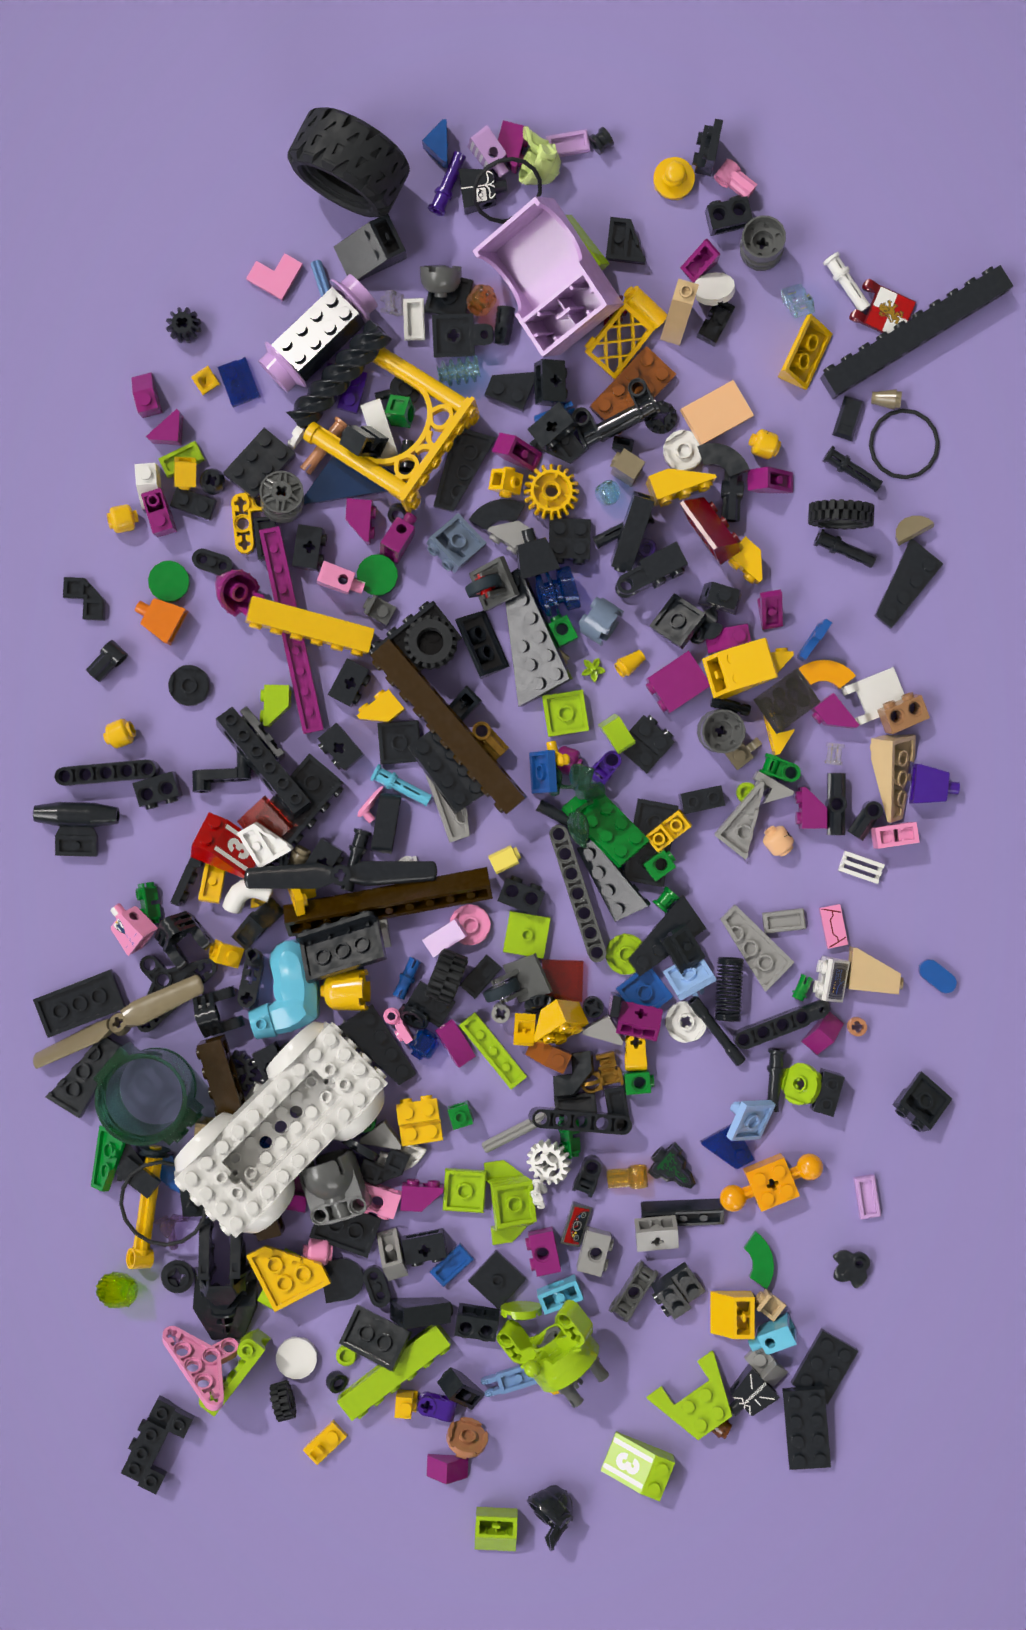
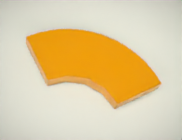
(826, 671)

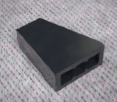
(420, 1311)

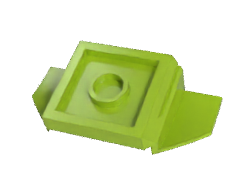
(510, 1200)

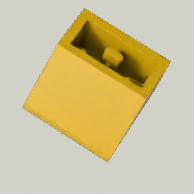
(559, 1022)
(732, 1314)

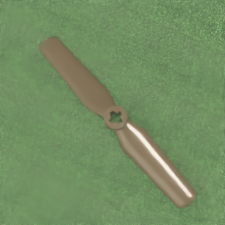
(134, 1014)

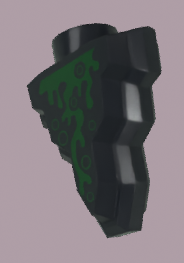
(671, 1166)

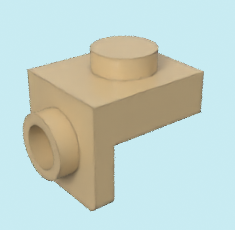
(769, 1304)

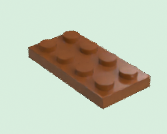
(616, 395)

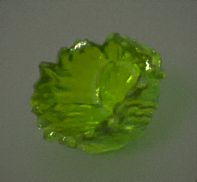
(117, 1290)

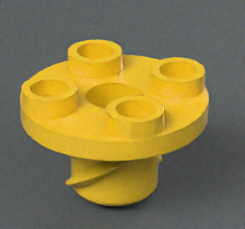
(674, 178)

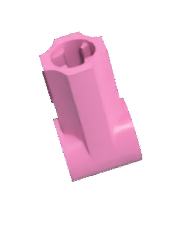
(731, 176)

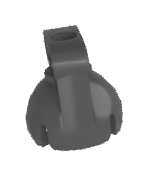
(334, 1187)

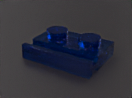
(239, 382)

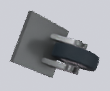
(525, 981)

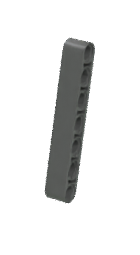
(584, 901)

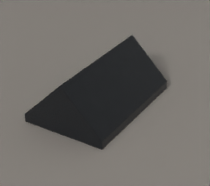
(482, 643)

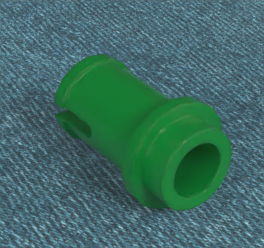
(802, 989)

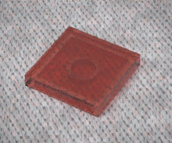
(268, 816)
(564, 978)

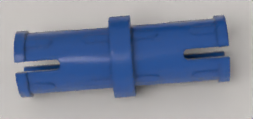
(407, 978)

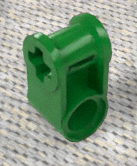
(778, 768)

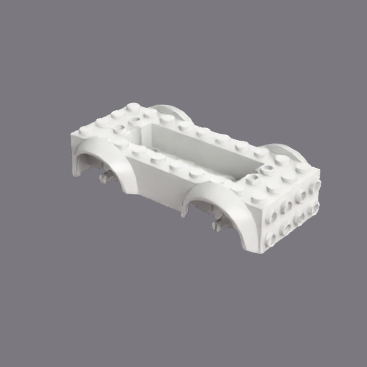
(252, 1184)

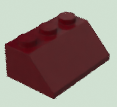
(711, 528)

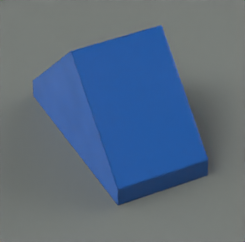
(437, 143)

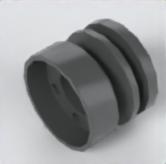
(766, 232)
(281, 508)
(733, 731)

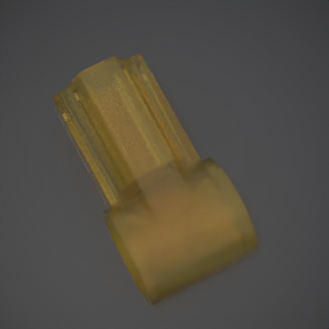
(634, 1177)

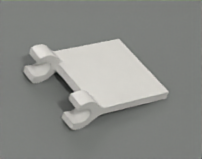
(875, 692)

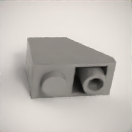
(508, 534)

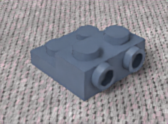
(455, 543)

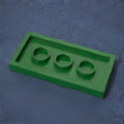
(610, 829)

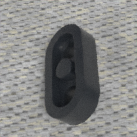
(213, 562)
(376, 1285)

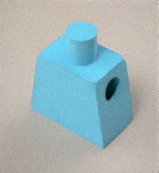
(775, 1335)

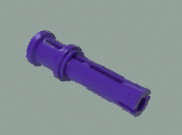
(443, 192)

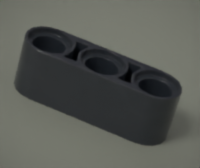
(386, 823)

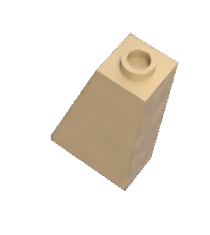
(679, 311)

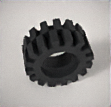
(283, 1401)

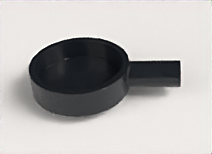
(399, 388)

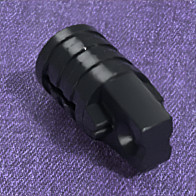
(504, 324)

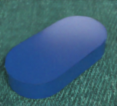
(937, 976)

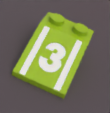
(638, 1465)

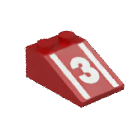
(221, 846)

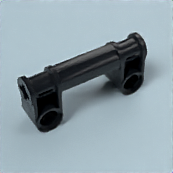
(643, 406)

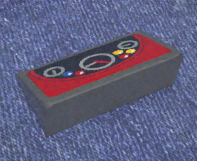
(575, 1224)

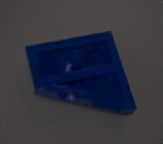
(733, 1152)

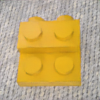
(419, 1121)

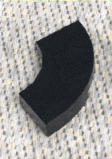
(723, 457)
(497, 511)

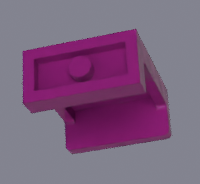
(677, 682)

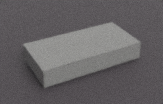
(783, 920)

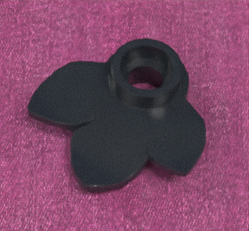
(709, 628)
(848, 1269)

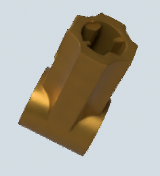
(491, 741)

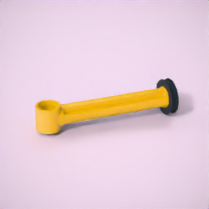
(141, 1254)

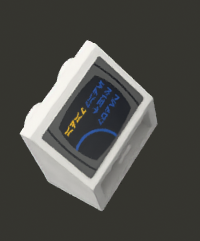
(831, 979)

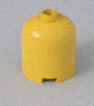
(347, 991)

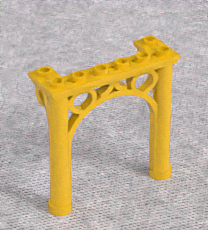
(462, 415)

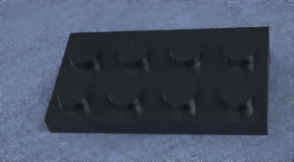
(429, 642)
(319, 786)
(341, 946)

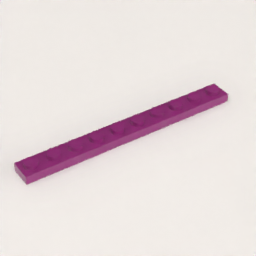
(295, 650)

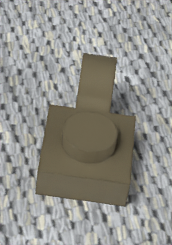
(743, 753)

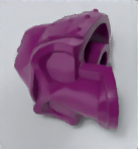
(235, 591)

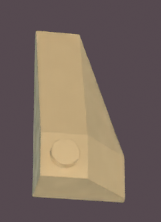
(891, 764)

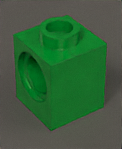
(400, 411)
(570, 636)
(651, 868)
(630, 1076)
(460, 1115)

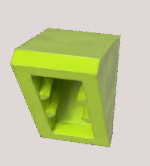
(616, 733)

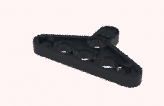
(175, 975)

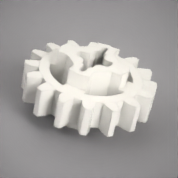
(549, 1161)

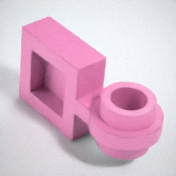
(402, 1032)

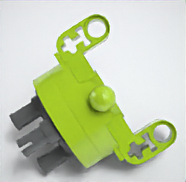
(558, 1353)

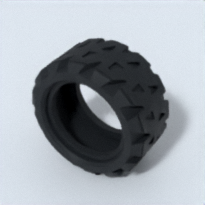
(348, 162)

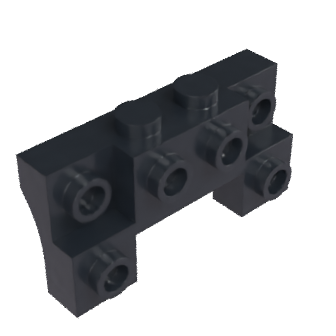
(163, 1418)

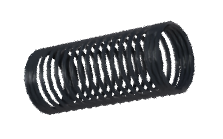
(726, 1015)

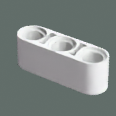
(376, 418)

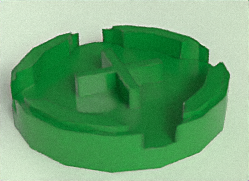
(379, 575)
(169, 581)

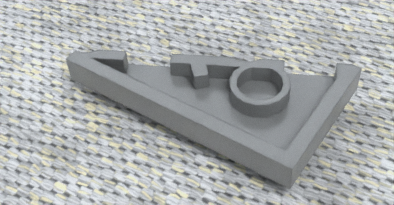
(739, 826)

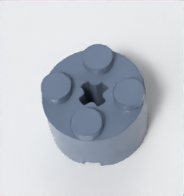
(600, 621)

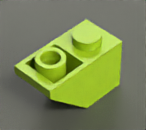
(276, 703)

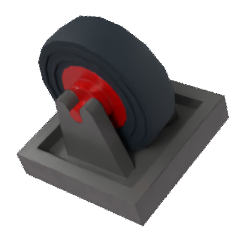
(492, 584)

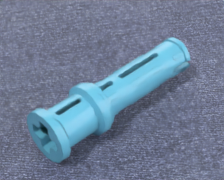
(391, 780)

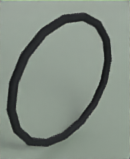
(502, 160)
(937, 442)

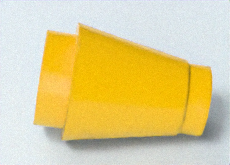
(628, 664)

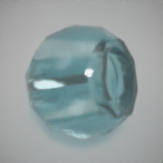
(607, 493)

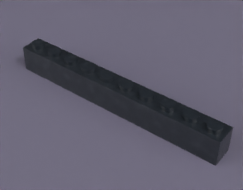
(916, 332)

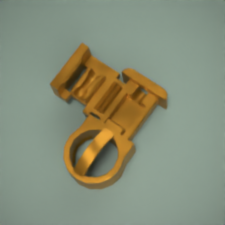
(608, 1074)

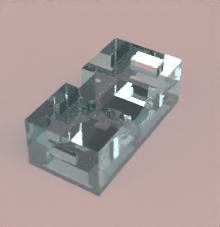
(798, 302)

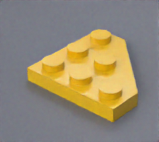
(286, 1275)

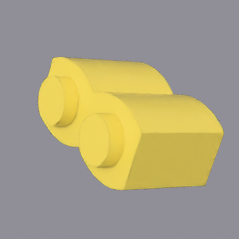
(504, 859)

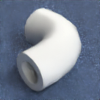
(239, 894)

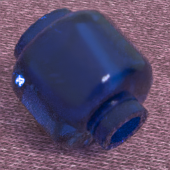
(424, 1044)

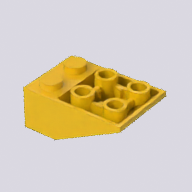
(677, 484)
(739, 668)

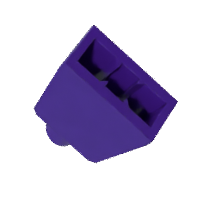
(930, 785)

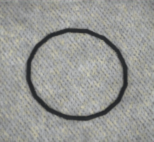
(130, 1225)

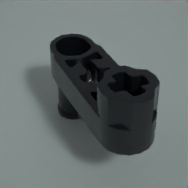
(203, 778)
(245, 988)

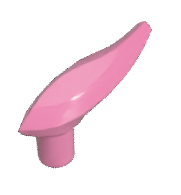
(364, 810)

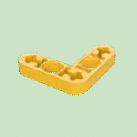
(249, 507)

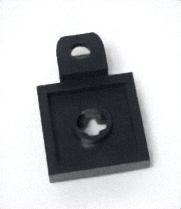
(469, 335)

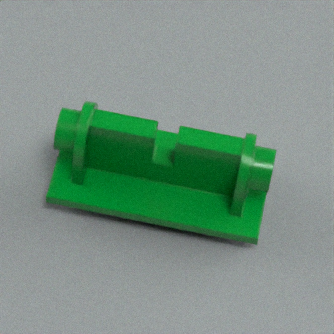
(146, 895)
(571, 1143)

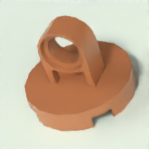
(466, 1438)

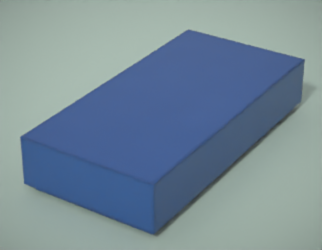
(452, 1264)

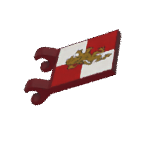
(885, 309)

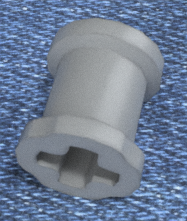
(499, 1019)

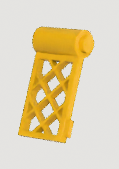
(647, 314)

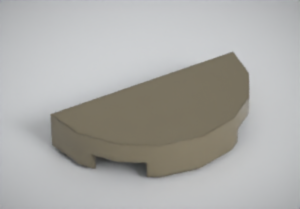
(912, 527)

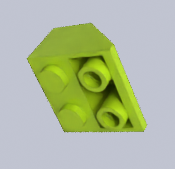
(496, 1528)

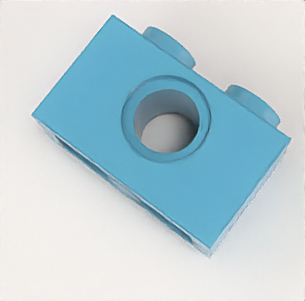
(555, 1294)

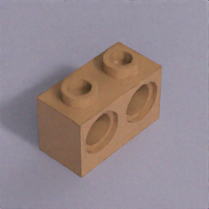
(903, 716)

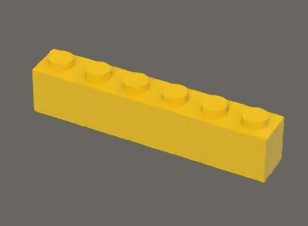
(309, 625)

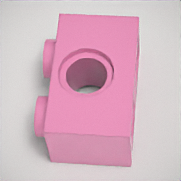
(390, 1200)

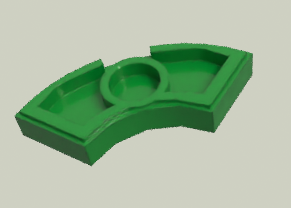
(762, 1259)

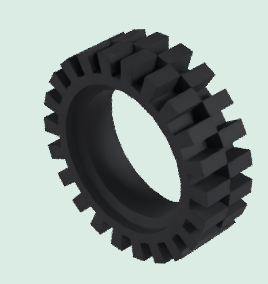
(841, 514)

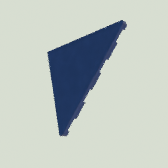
(340, 482)

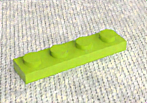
(493, 1050)

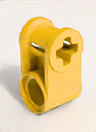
(635, 1054)

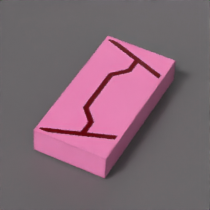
(833, 926)

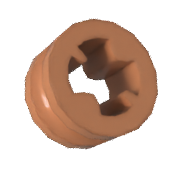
(852, 1031)

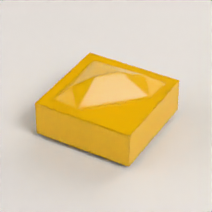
(205, 380)

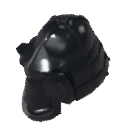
(554, 1509)

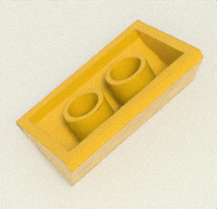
(805, 353)

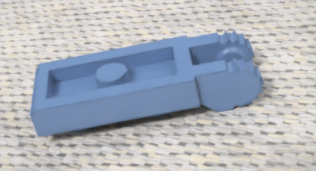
(508, 1381)

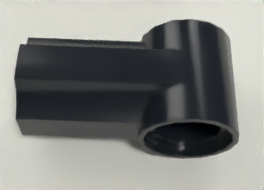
(110, 656)
(864, 822)

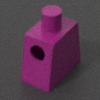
(394, 543)

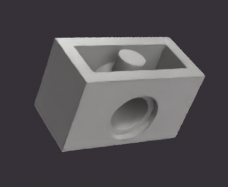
(594, 1239)

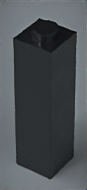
(632, 532)

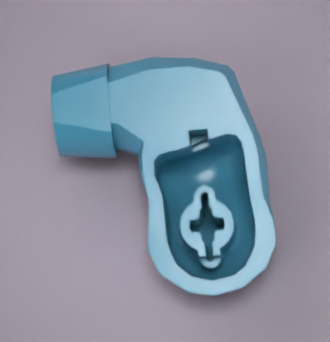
(296, 999)

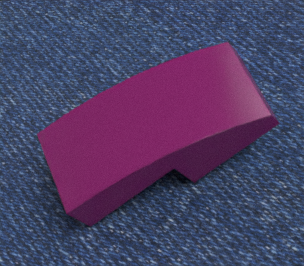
(455, 1043)

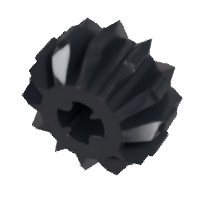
(186, 317)

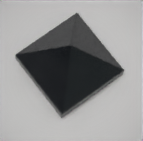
(620, 443)

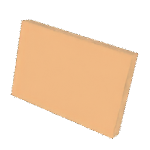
(716, 412)

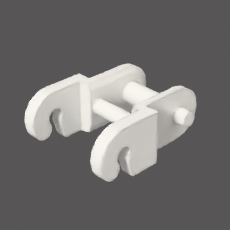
(539, 1189)

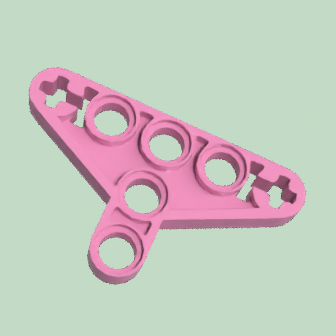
(196, 1355)

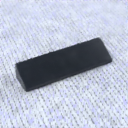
(686, 1211)

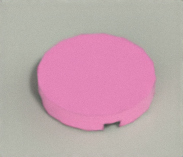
(474, 921)

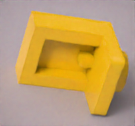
(226, 953)
(524, 1029)

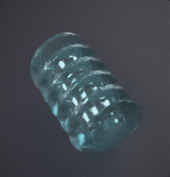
(458, 371)

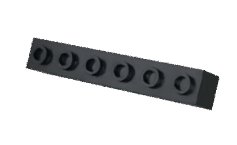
(263, 763)

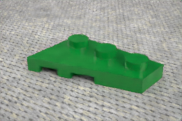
(106, 1160)

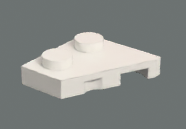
(263, 844)

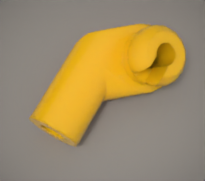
(559, 758)

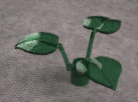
(581, 779)

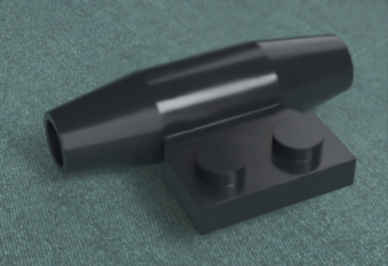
(76, 825)

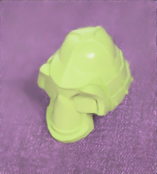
(542, 157)

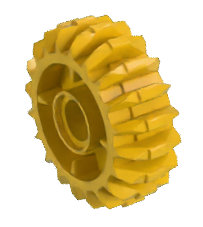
(556, 480)

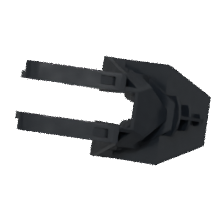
(228, 1308)

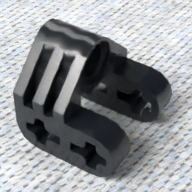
(174, 929)
(208, 1016)

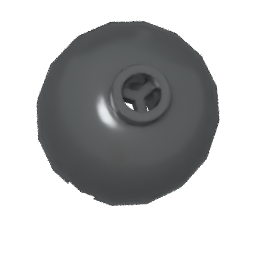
(440, 279)

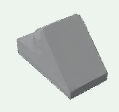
(776, 790)
(766, 1365)

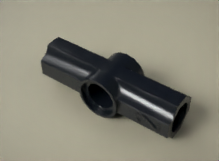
(732, 494)
(836, 789)

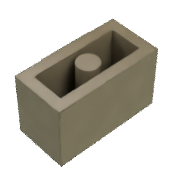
(626, 467)

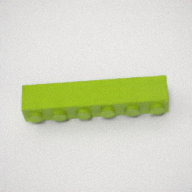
(380, 1381)

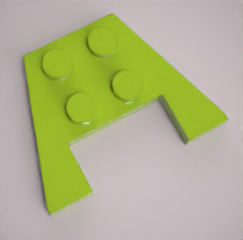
(701, 1409)

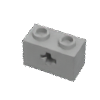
(656, 1233)

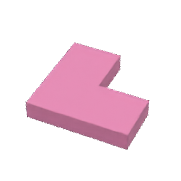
(278, 281)

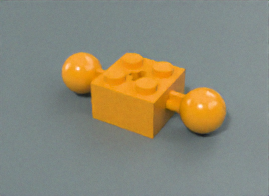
(758, 1175)

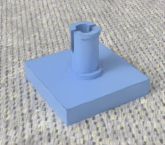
(690, 981)
(749, 1119)

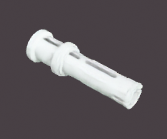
(841, 274)

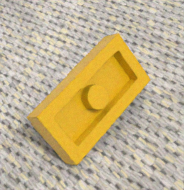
(211, 884)
(325, 1442)

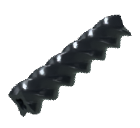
(338, 377)

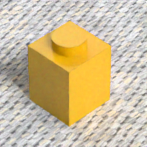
(184, 472)

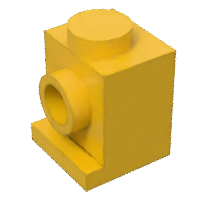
(405, 1403)

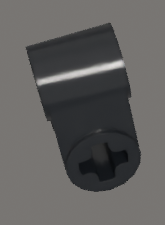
(587, 1179)

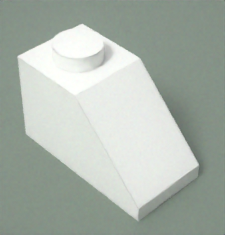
(147, 479)

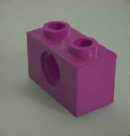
(543, 1239)

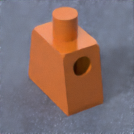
(161, 618)

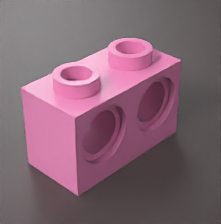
(895, 835)

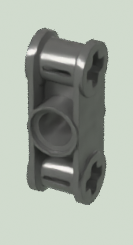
(630, 1302)

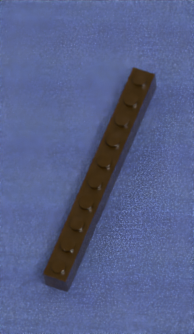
(449, 726)
(393, 900)
(227, 1095)

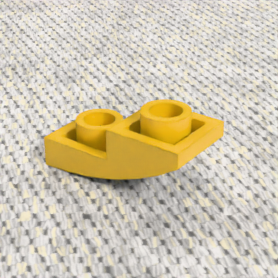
(668, 830)

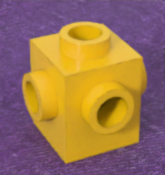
(506, 482)

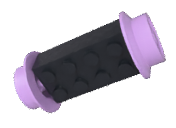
(318, 333)

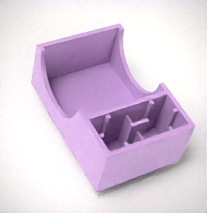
(551, 276)

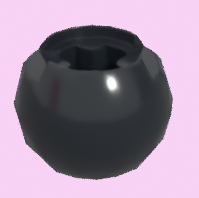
(219, 483)

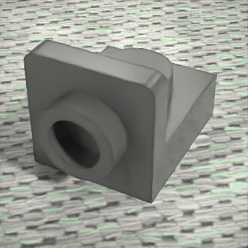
(379, 609)

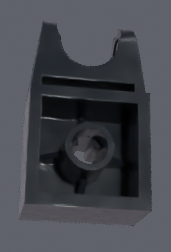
(653, 570)

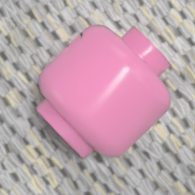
(318, 1250)

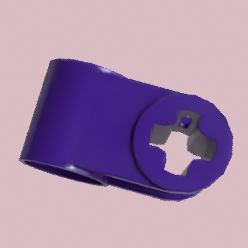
(604, 769)
(439, 1407)

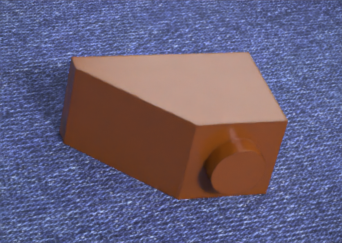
(550, 1056)

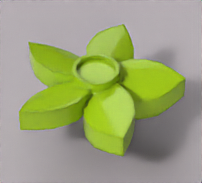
(592, 669)

